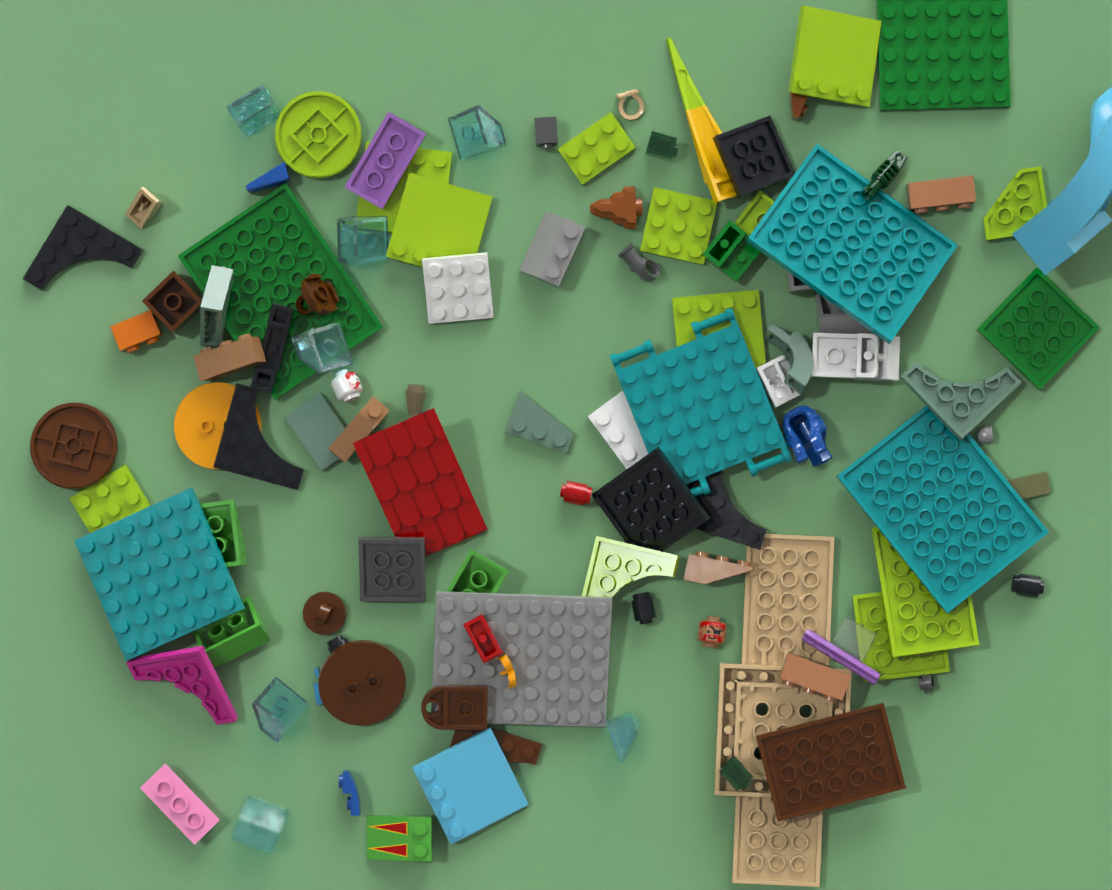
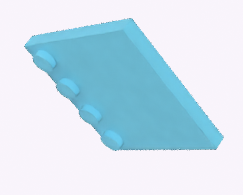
(470, 785)

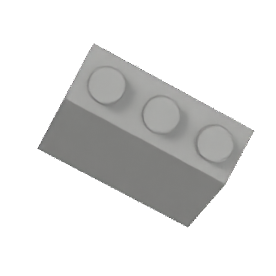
(552, 249)
(833, 320)

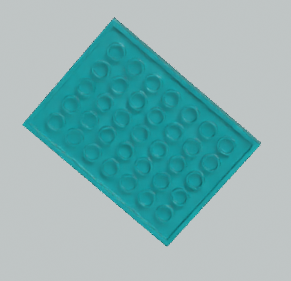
(852, 251)
(942, 507)

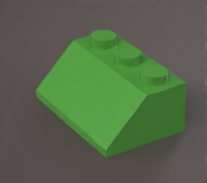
(233, 635)

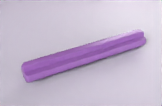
(840, 656)

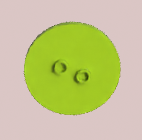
(318, 134)

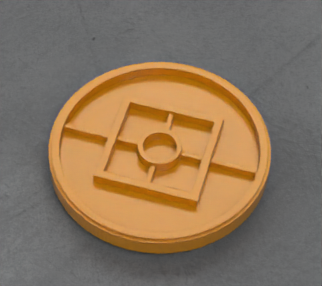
(202, 420)

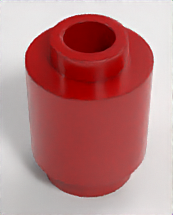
(576, 493)

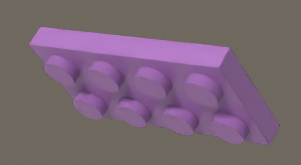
(385, 160)

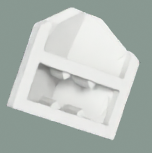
(772, 378)

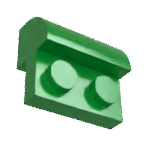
(731, 251)

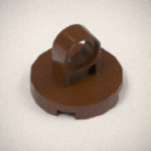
(318, 295)
(324, 613)

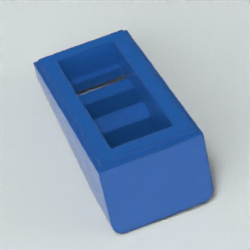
(274, 177)

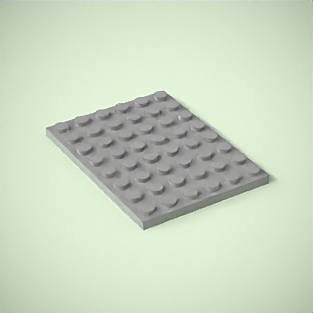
(554, 646)

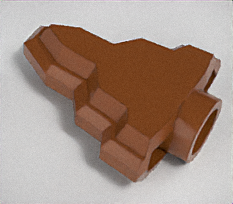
(620, 208)

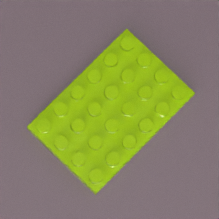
(912, 615)

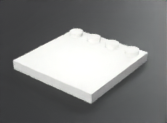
(620, 430)

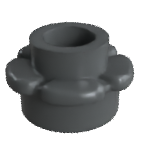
(926, 683)

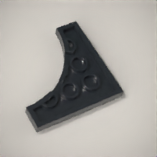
(78, 240)
(245, 449)
(724, 517)

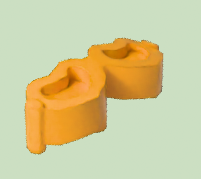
(509, 670)

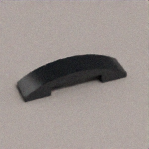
(273, 348)

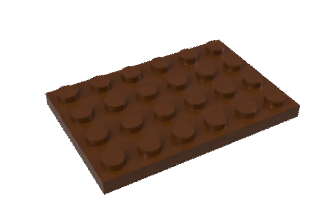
(830, 762)

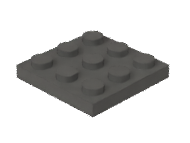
(392, 569)

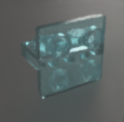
(254, 110)

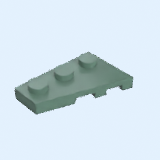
(537, 426)

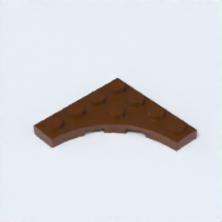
(513, 746)

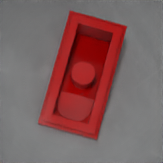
(483, 639)

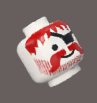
(346, 386)

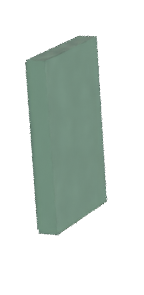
(317, 429)

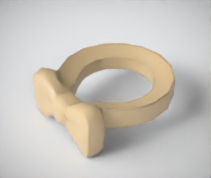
(621, 97)

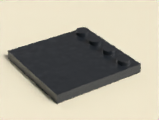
(651, 503)

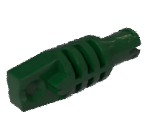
(884, 174)

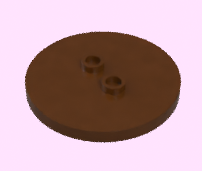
(74, 446)
(361, 682)

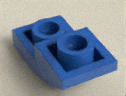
(349, 786)

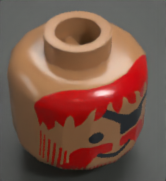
(711, 632)

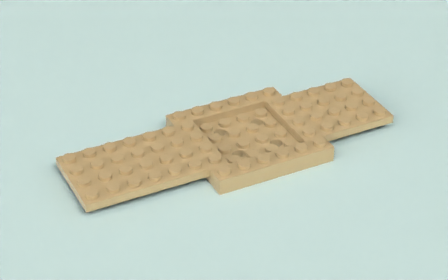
(781, 602)

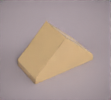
(143, 207)

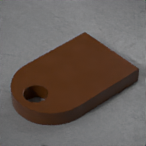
(459, 707)

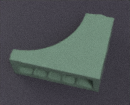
(215, 305)

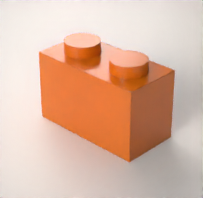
(137, 331)

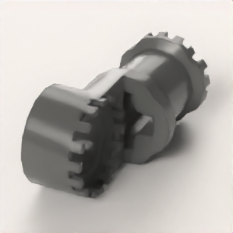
(639, 263)

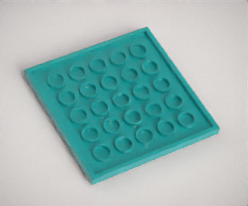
(159, 574)

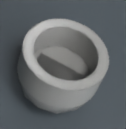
(985, 434)

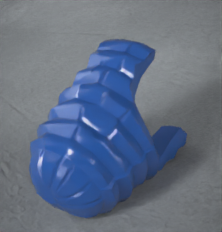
(806, 435)

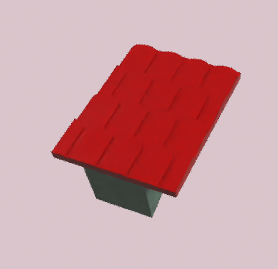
(420, 482)

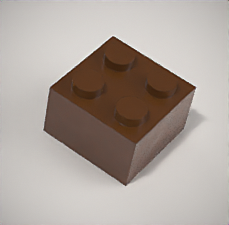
(173, 302)

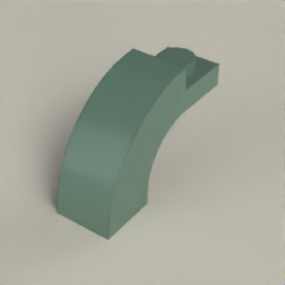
(798, 354)

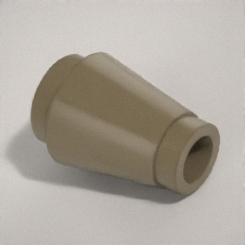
(415, 398)

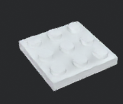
(457, 288)

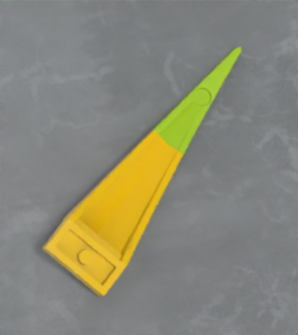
(703, 130)

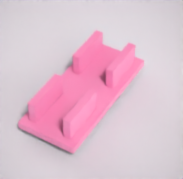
(180, 804)

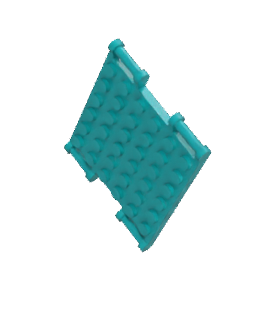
(702, 403)

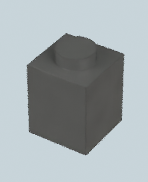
(546, 132)

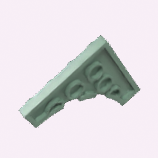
(957, 403)

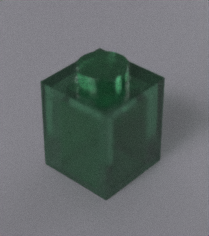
(662, 146)
(736, 774)

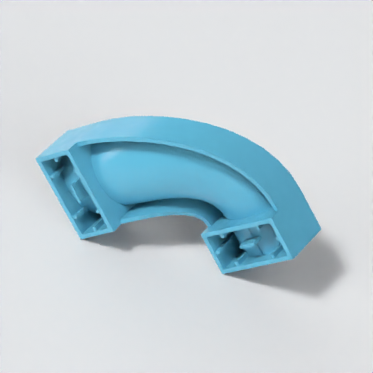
(1080, 208)

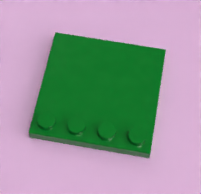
(1037, 328)

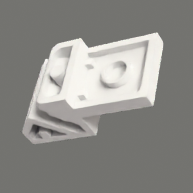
(855, 357)

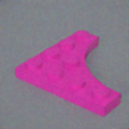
(191, 673)

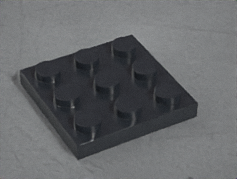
(754, 156)

